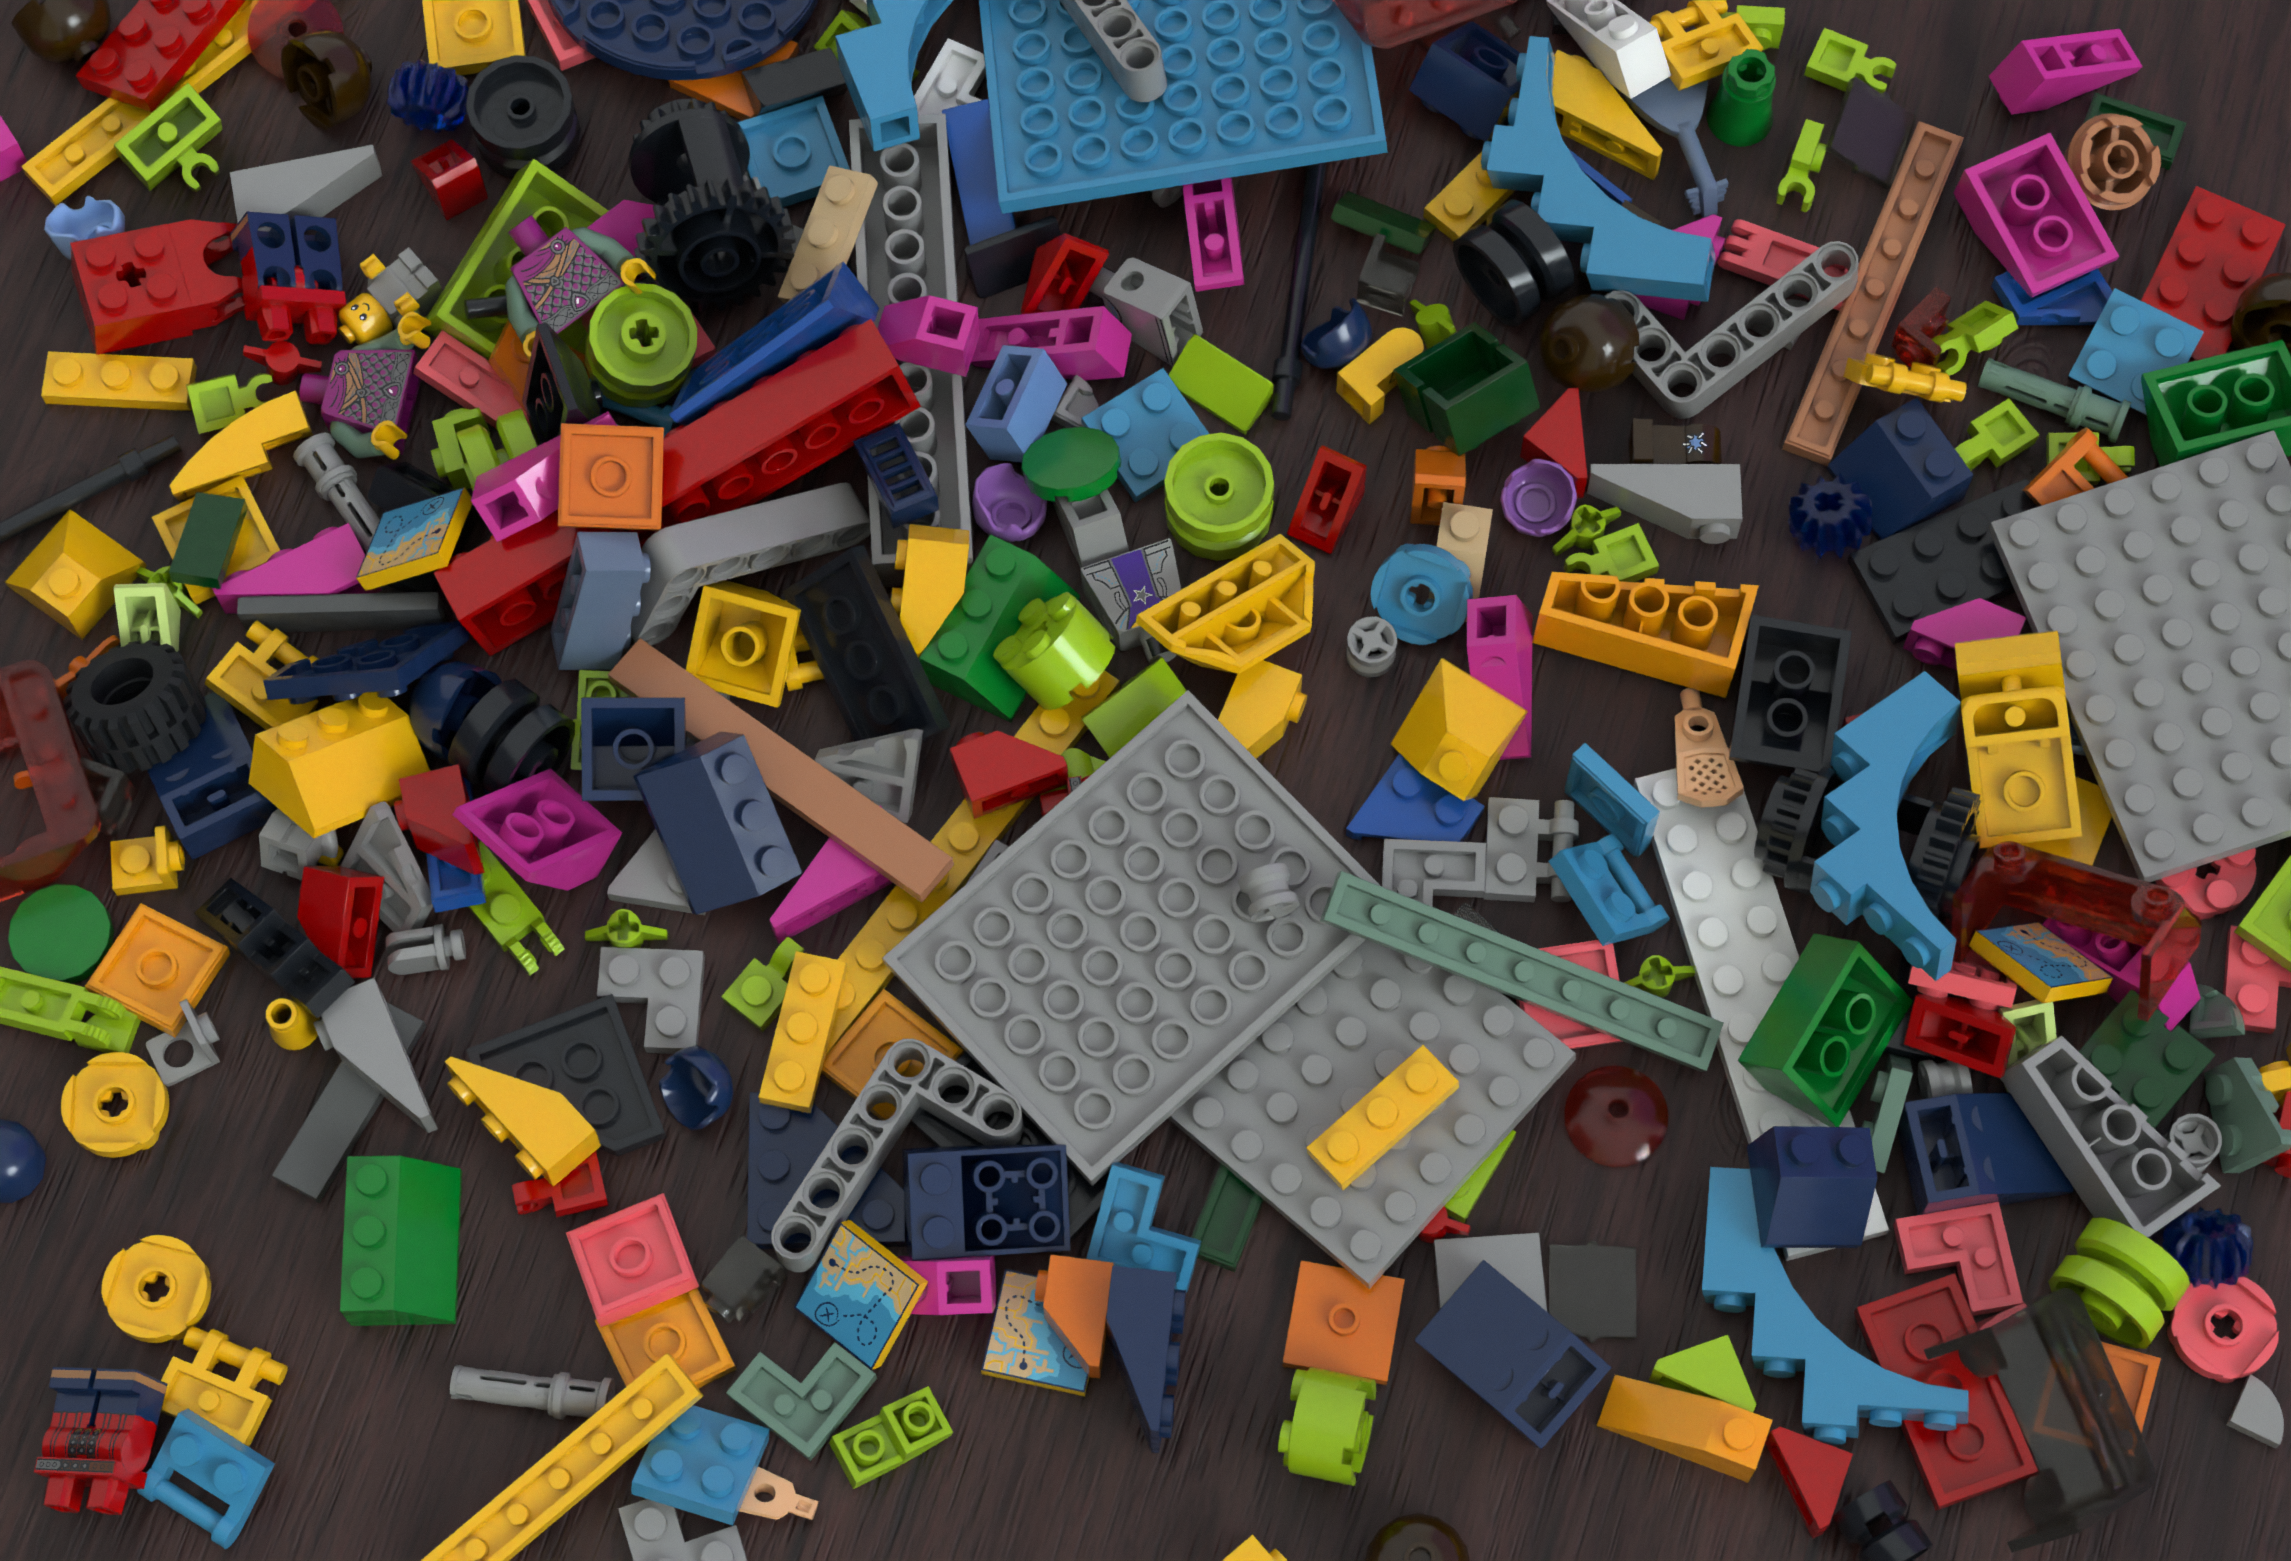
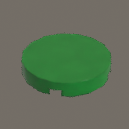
(1071, 464)
(61, 933)

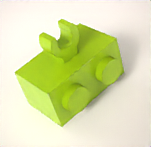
(171, 140)

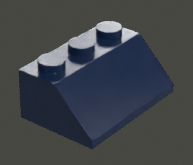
(718, 823)

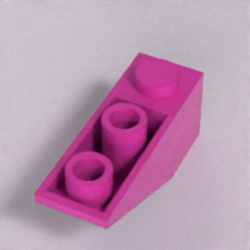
(523, 487)
(315, 568)
(1502, 657)
(2123, 963)
(956, 1285)

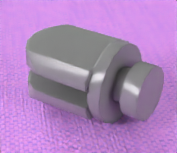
(423, 949)

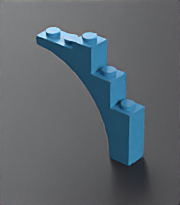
(881, 65)
(1618, 245)
(1866, 868)
(1790, 1338)

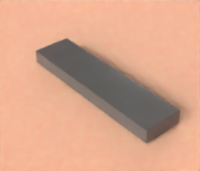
(342, 611)
(337, 1122)

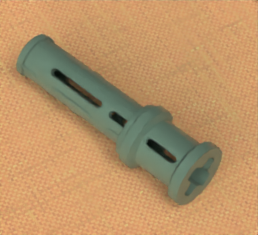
(2077, 406)

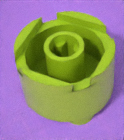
(1055, 650)
(1328, 1425)

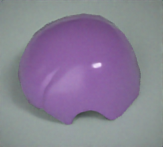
(1538, 498)
(1006, 505)

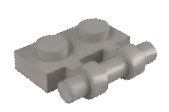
(1513, 846)

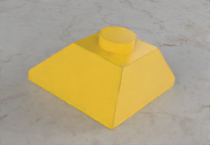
(74, 574)
(743, 642)
(1457, 730)

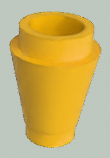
(297, 1031)

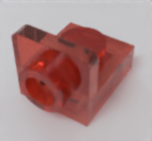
(1919, 327)

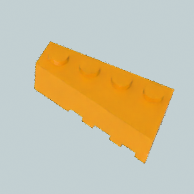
(1649, 626)

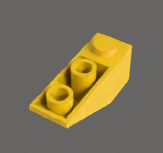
(932, 580)
(535, 1119)

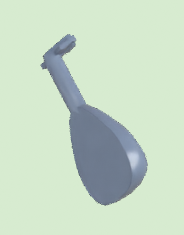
(1679, 116)

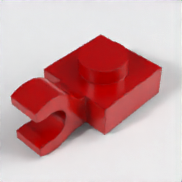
(575, 1193)

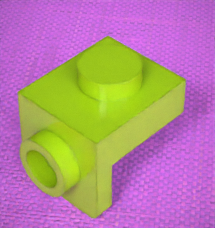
(449, 455)

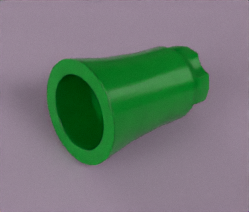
(1743, 104)

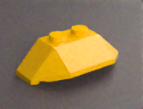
(1239, 609)

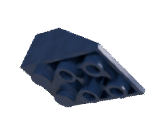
(209, 785)
(1975, 1153)
(985, 1200)
(1140, 1325)
(1512, 1354)

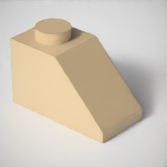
(1465, 535)

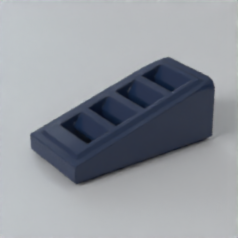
(907, 507)

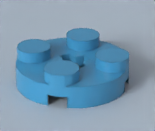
(1428, 566)

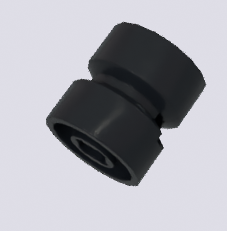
(1898, 1543)

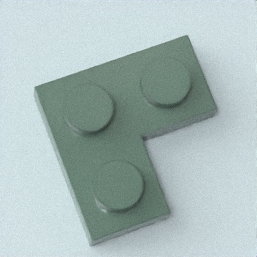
(805, 1411)

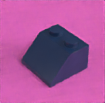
(1469, 80)
(1904, 469)
(626, 738)
(1812, 1186)

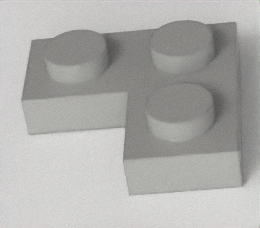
(1434, 868)
(666, 982)
(657, 1536)

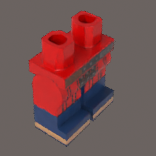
(290, 275)
(99, 1437)

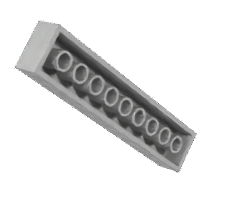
(902, 256)

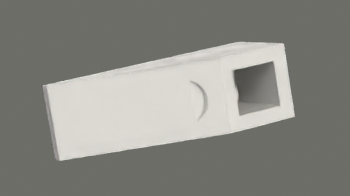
(1616, 42)

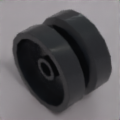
(522, 114)
(1513, 263)
(510, 737)

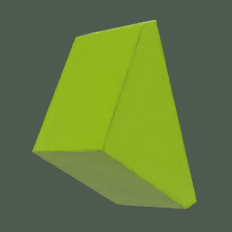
(1706, 1371)

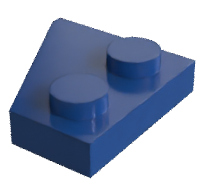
(2070, 303)
(1413, 809)

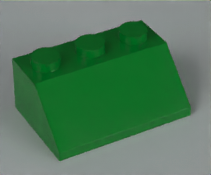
(2219, 401)
(987, 613)
(1826, 1028)
(400, 1241)

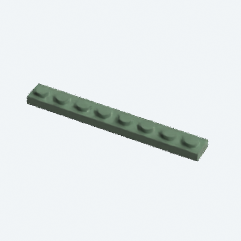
(1521, 971)

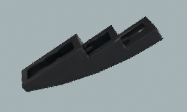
(274, 947)

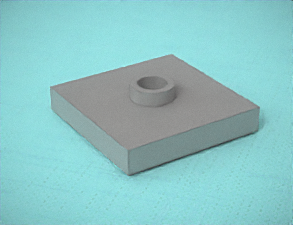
(1511, 1255)

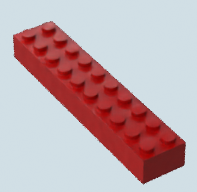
(709, 468)

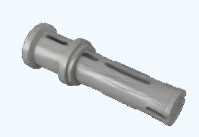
(337, 482)
(558, 1395)

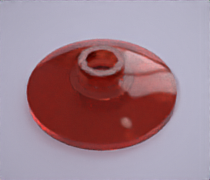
(269, 27)
(1612, 1139)

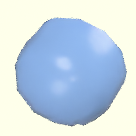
(91, 221)

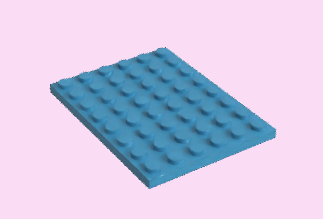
(1243, 96)

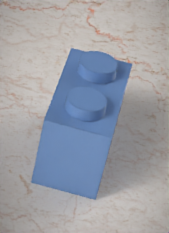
(1016, 402)

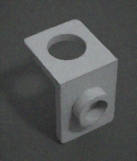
(199, 1033)

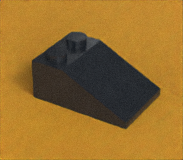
(557, 387)
(1789, 694)

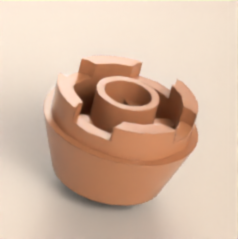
(2113, 161)

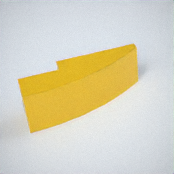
(243, 446)

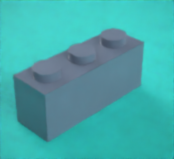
(599, 600)

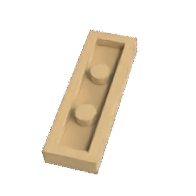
(830, 228)

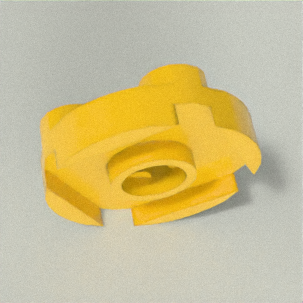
(136, 1126)
(142, 1264)

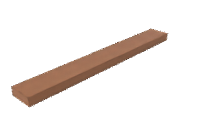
(1879, 284)
(792, 775)

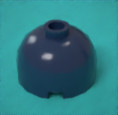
(444, 701)

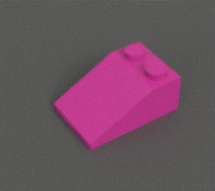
(2034, 216)
(542, 830)

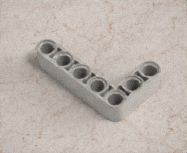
(1122, 45)
(1732, 335)
(742, 544)
(880, 1137)

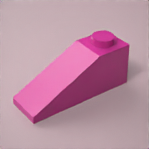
(2061, 68)
(1213, 234)
(1076, 340)
(826, 887)

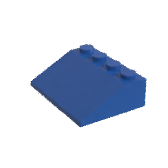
(774, 343)

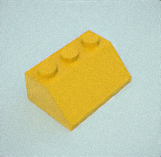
(336, 762)

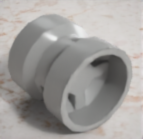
(2198, 1137)

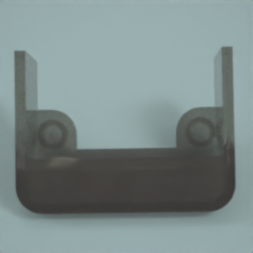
(2066, 1408)

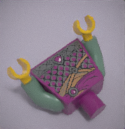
(564, 277)
(371, 391)

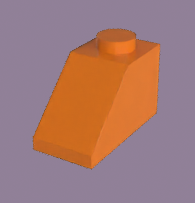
(1437, 478)
(1076, 1306)

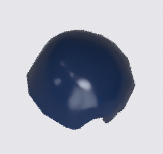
(1338, 340)
(696, 1087)
(20, 1161)

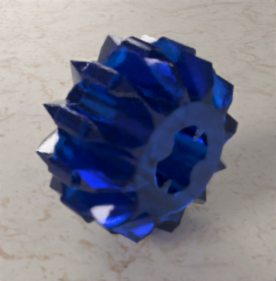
(428, 96)
(1830, 516)
(2210, 1246)

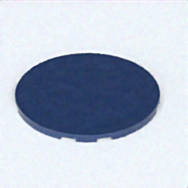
(682, 35)

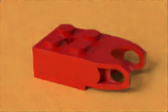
(154, 283)

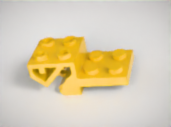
(2018, 738)

